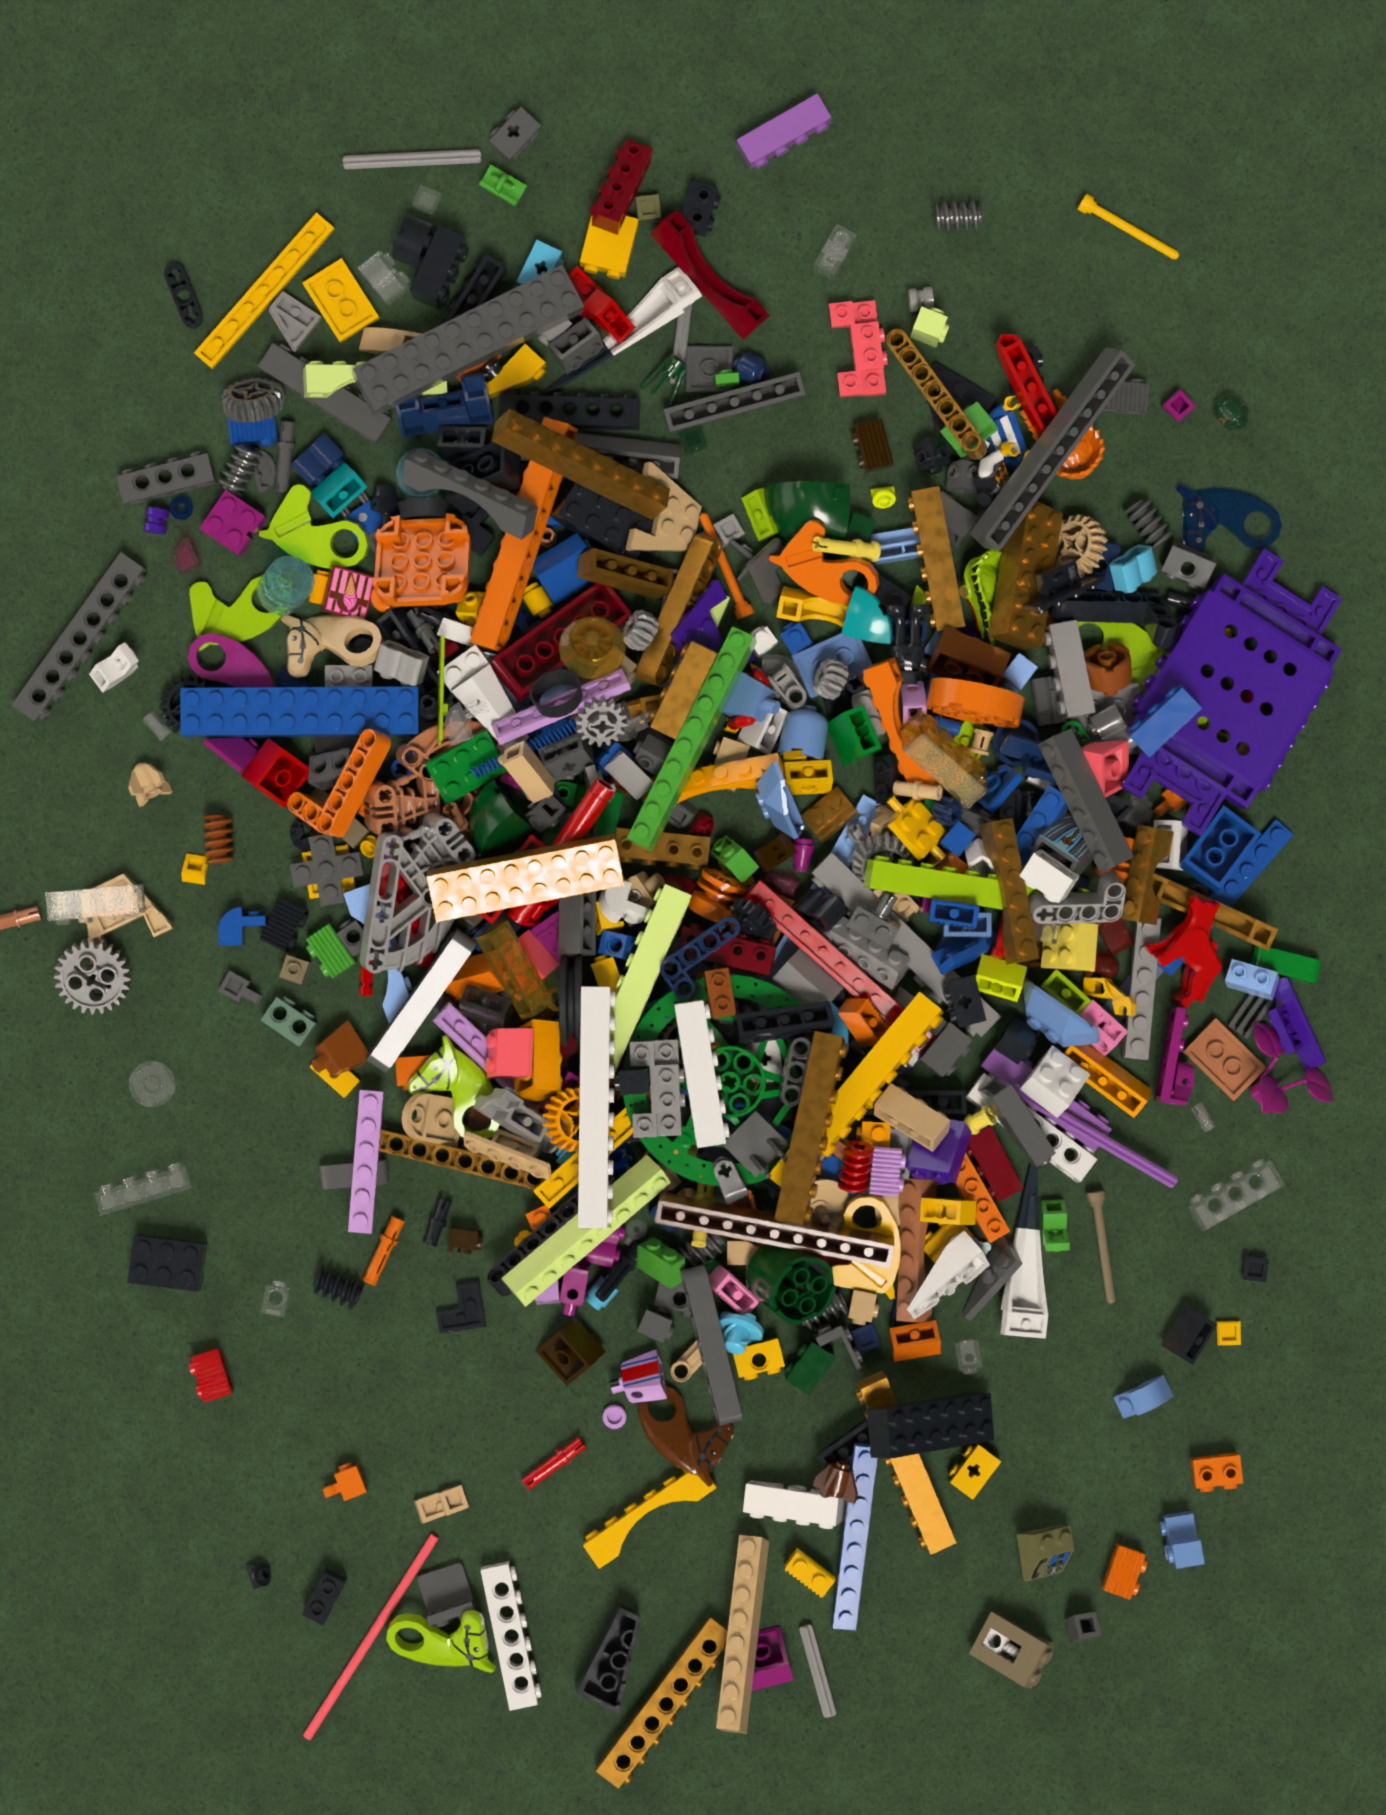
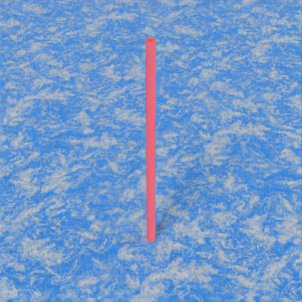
(370, 1637)

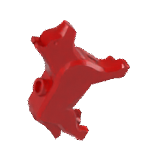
(1195, 948)

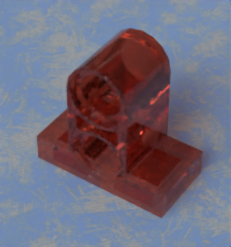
(1115, 936)

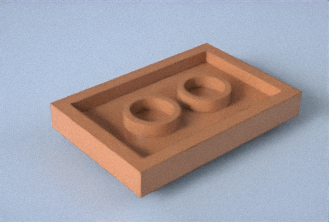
(1224, 1059)

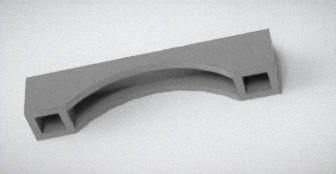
(1142, 989)

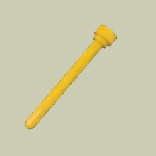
(1090, 206)

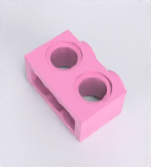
(1109, 1029)

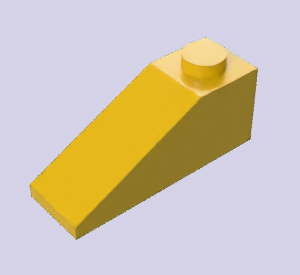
(518, 372)

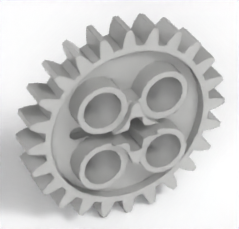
(82, 993)

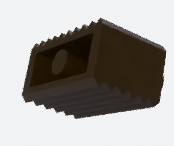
(872, 445)

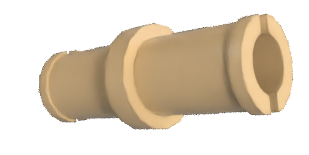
(917, 790)

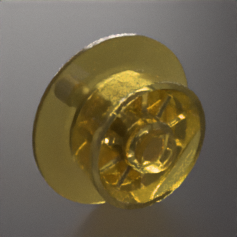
(592, 647)

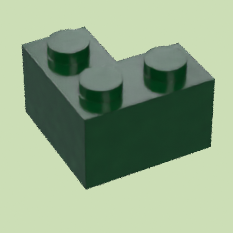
(810, 1366)

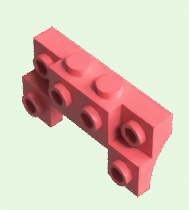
(866, 348)

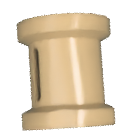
(979, 746)

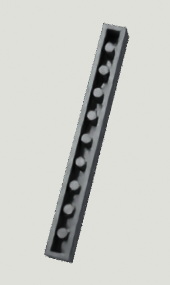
(1052, 449)

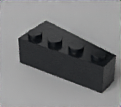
(608, 1665)

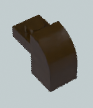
(773, 854)

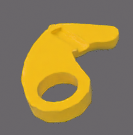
(868, 1276)

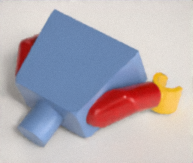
(750, 700)

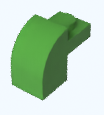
(1054, 1225)

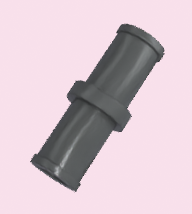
(424, 630)

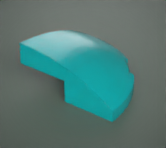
(865, 618)

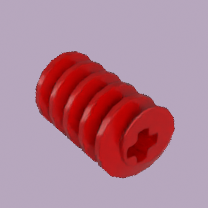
(856, 1167)

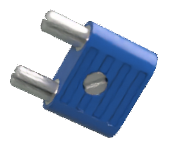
(365, 516)

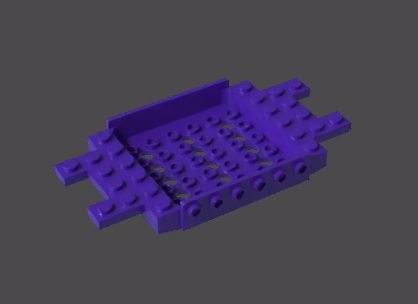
(1193, 759)

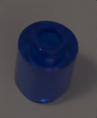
(286, 680)

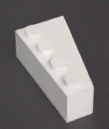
(793, 1504)

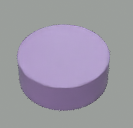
(614, 1416)

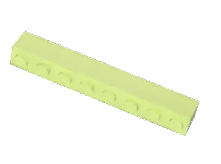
(645, 965)
(572, 1243)

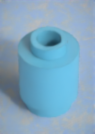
(591, 1298)

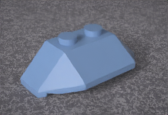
(778, 802)
(1056, 1019)

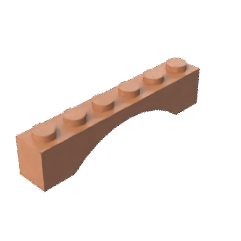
(912, 1242)

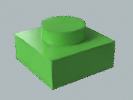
(726, 378)

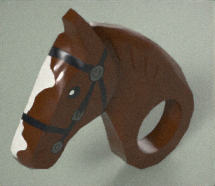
(687, 1450)

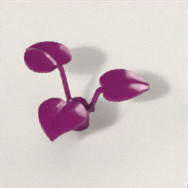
(1267, 1089)

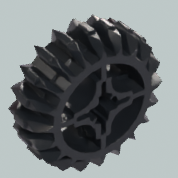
(171, 713)

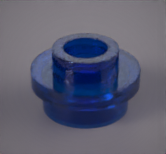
(181, 515)

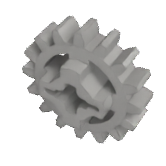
(592, 717)

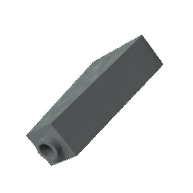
(1017, 1121)

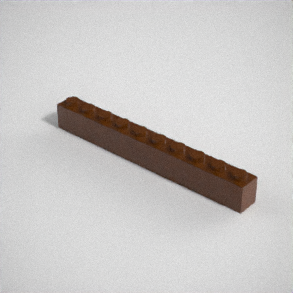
(763, 1228)

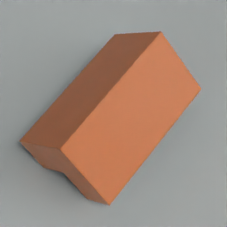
(475, 972)

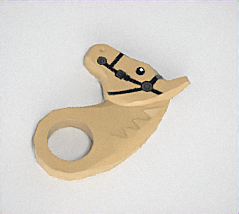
(330, 632)

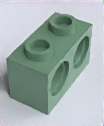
(286, 1026)

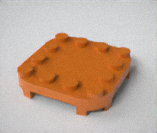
(422, 561)

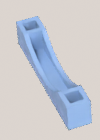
(398, 985)

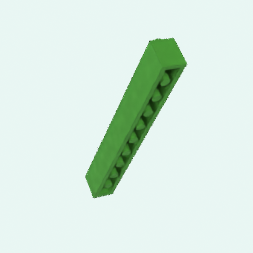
(692, 739)

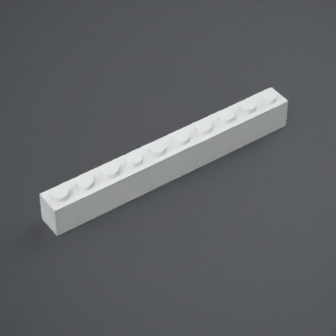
(595, 1112)

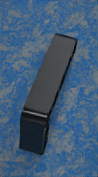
(1122, 608)

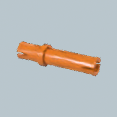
(381, 1255)

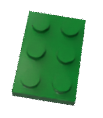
(452, 767)

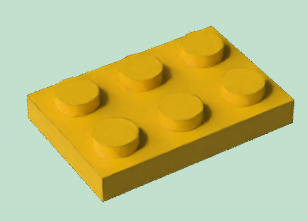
(340, 300)

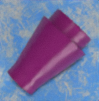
(802, 857)

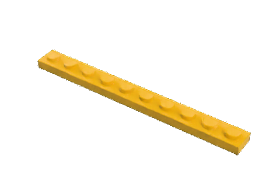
(568, 1174)

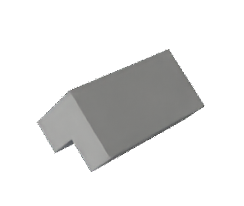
(806, 980)

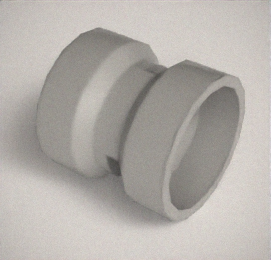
(920, 298)

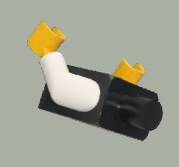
(993, 474)

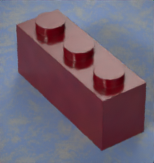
(993, 1164)

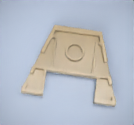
(674, 526)
(154, 917)

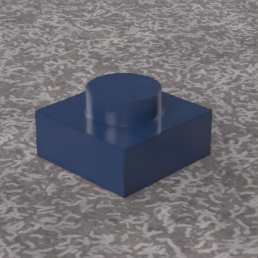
(865, 1337)

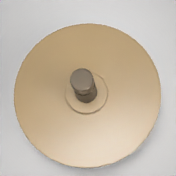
(829, 1202)

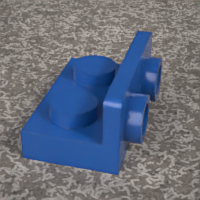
(958, 955)

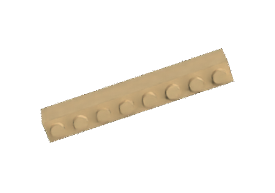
(742, 1634)

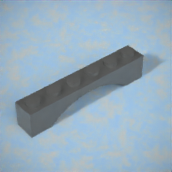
(510, 512)

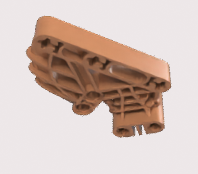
(392, 807)

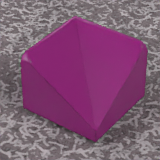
(1178, 406)

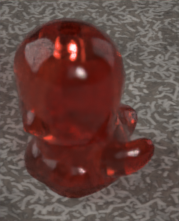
(1105, 966)

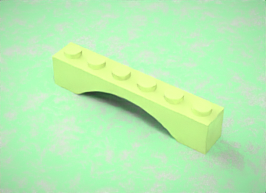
(324, 380)

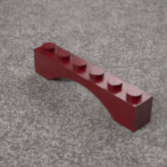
(679, 242)

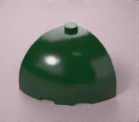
(800, 501)
(497, 822)

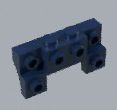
(456, 408)

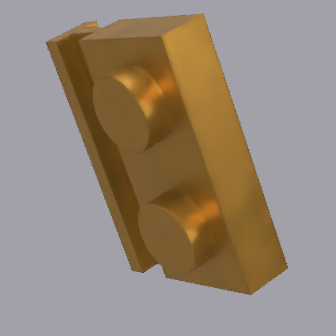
(829, 814)

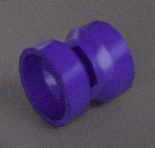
(156, 521)

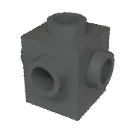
(961, 476)
(544, 813)

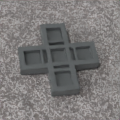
(326, 869)

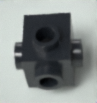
(931, 455)

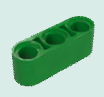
(1287, 964)

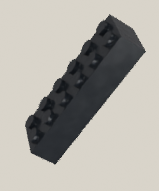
(930, 1425)

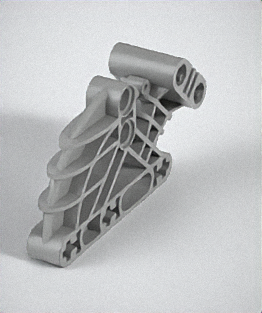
(439, 846)

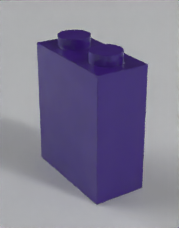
(946, 1160)

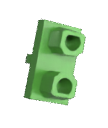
(503, 185)

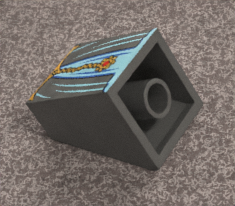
(1064, 844)

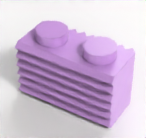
(885, 1171)

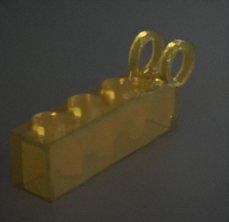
(516, 971)

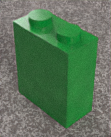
(853, 736)

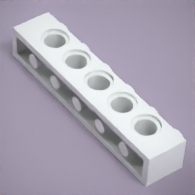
(1083, 1155)
(517, 1696)

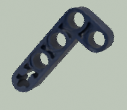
(702, 952)

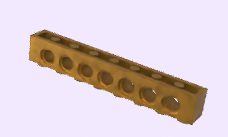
(622, 1774)

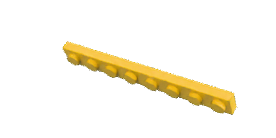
(264, 291)

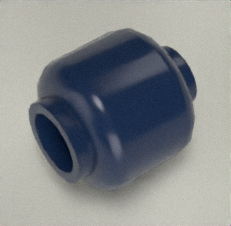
(751, 369)

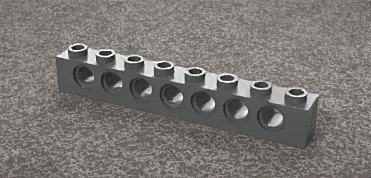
(67, 643)

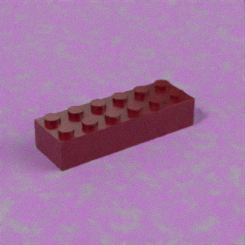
(539, 649)

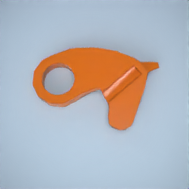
(819, 575)

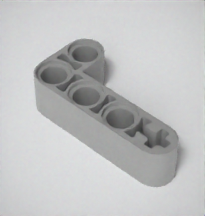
(1052, 913)

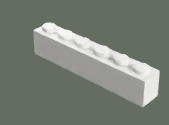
(700, 1073)

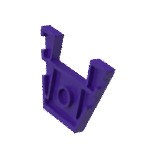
(699, 624)

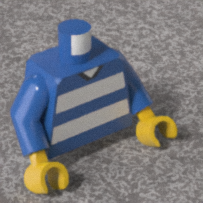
(1008, 431)

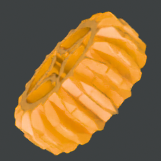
(562, 1134)

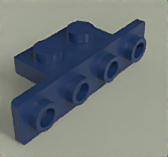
(1031, 757)

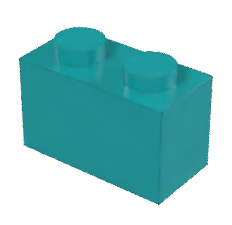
(338, 490)

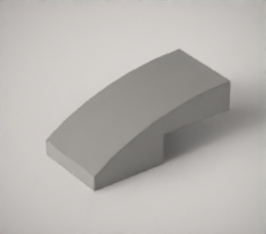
(727, 530)

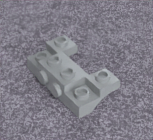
(665, 1082)
(509, 1111)

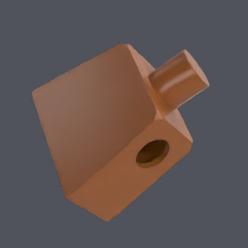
(340, 1051)

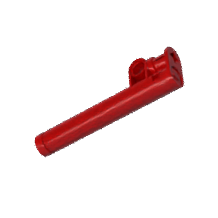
(575, 829)

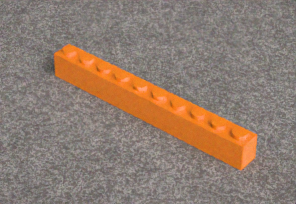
(517, 556)

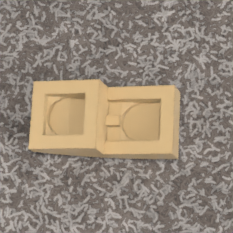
(441, 1504)

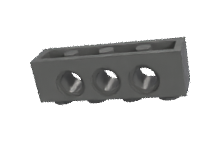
(202, 477)

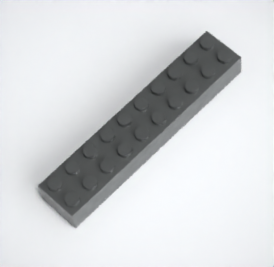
(467, 340)

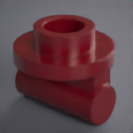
(702, 825)

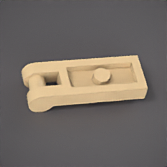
(903, 906)

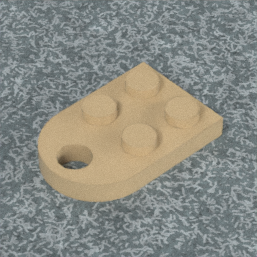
(433, 1119)

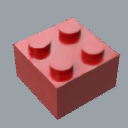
(276, 772)

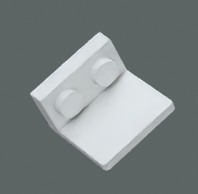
(1178, 846)

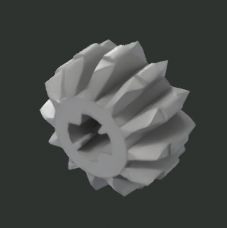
(640, 630)
(830, 679)

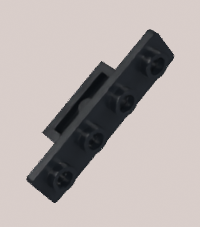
(1061, 583)

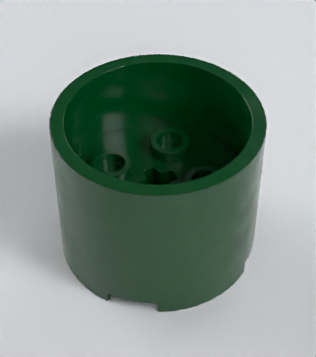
(791, 1282)

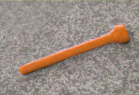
(742, 607)

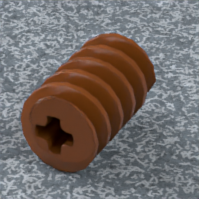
(218, 839)

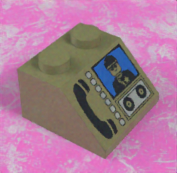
(1045, 1551)

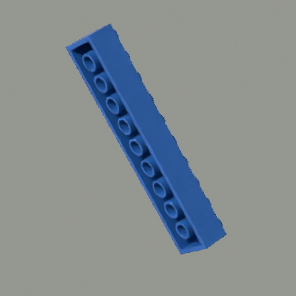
(299, 711)

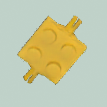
(916, 828)

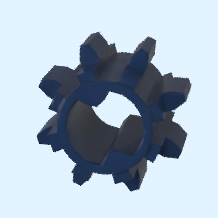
(947, 811)

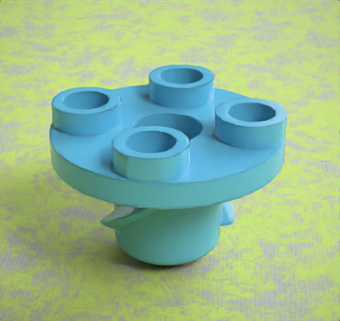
(739, 1331)

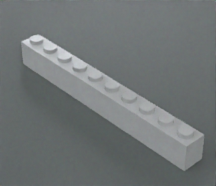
(842, 882)

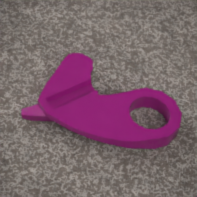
(240, 668)

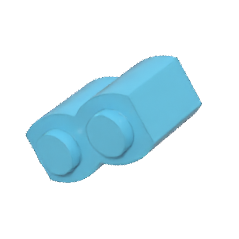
(1133, 568)

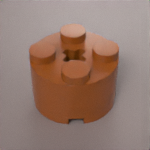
(1108, 668)

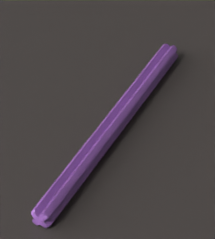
(1104, 1142)

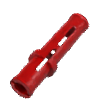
(552, 1464)

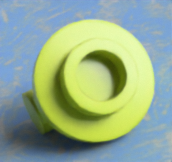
(883, 497)

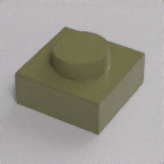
(648, 207)

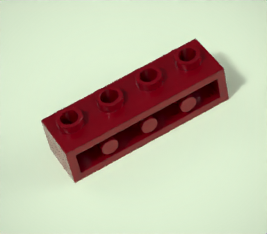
(621, 187)
(737, 953)

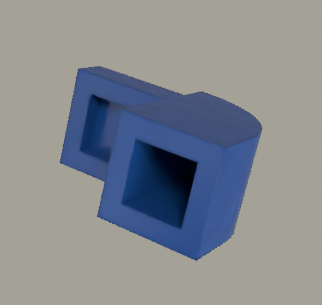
(233, 924)

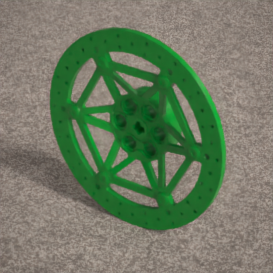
(732, 1053)

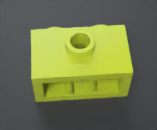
(993, 971)

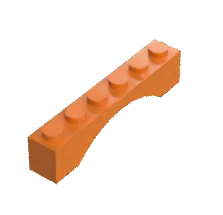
(885, 684)

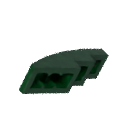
(859, 528)

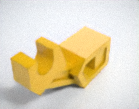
(1092, 988)

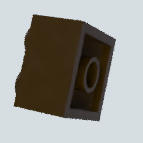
(570, 1351)

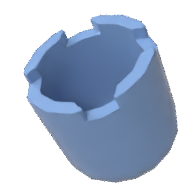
(804, 731)

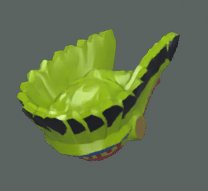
(979, 589)

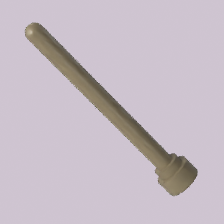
(1096, 1200)

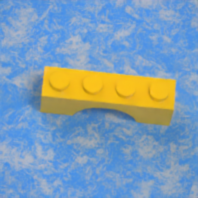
(803, 605)

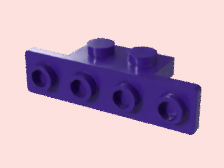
(1293, 1026)

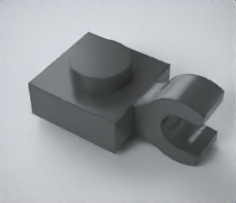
(237, 988)

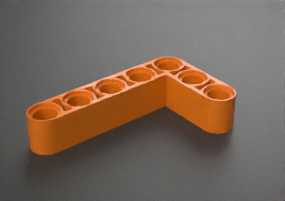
(349, 791)

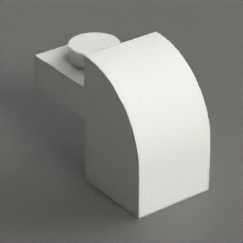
(114, 668)
(615, 905)

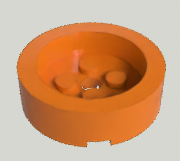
(975, 702)

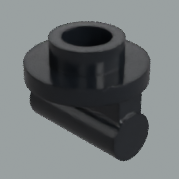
(259, 1575)

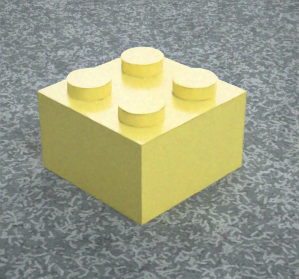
(1074, 948)

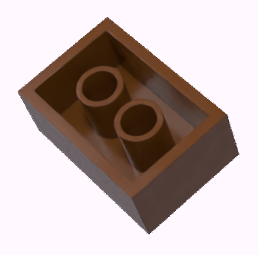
(967, 658)

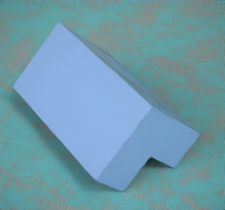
(896, 545)

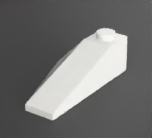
(959, 1262)

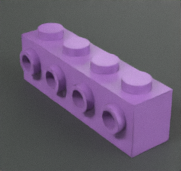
(784, 131)

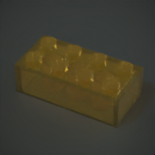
(944, 758)

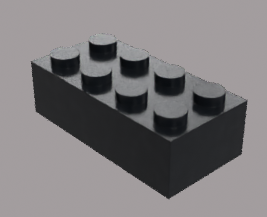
(598, 519)

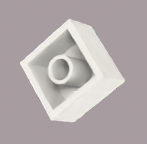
(1055, 1081)

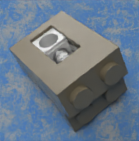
(1028, 1661)

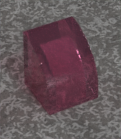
(186, 557)

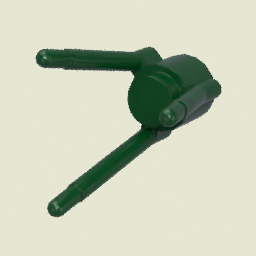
(672, 367)

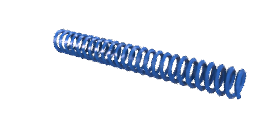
(530, 745)

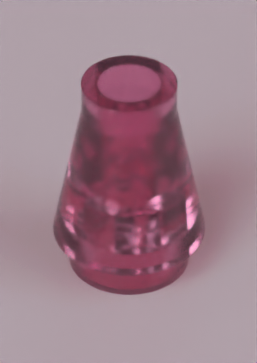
(782, 884)

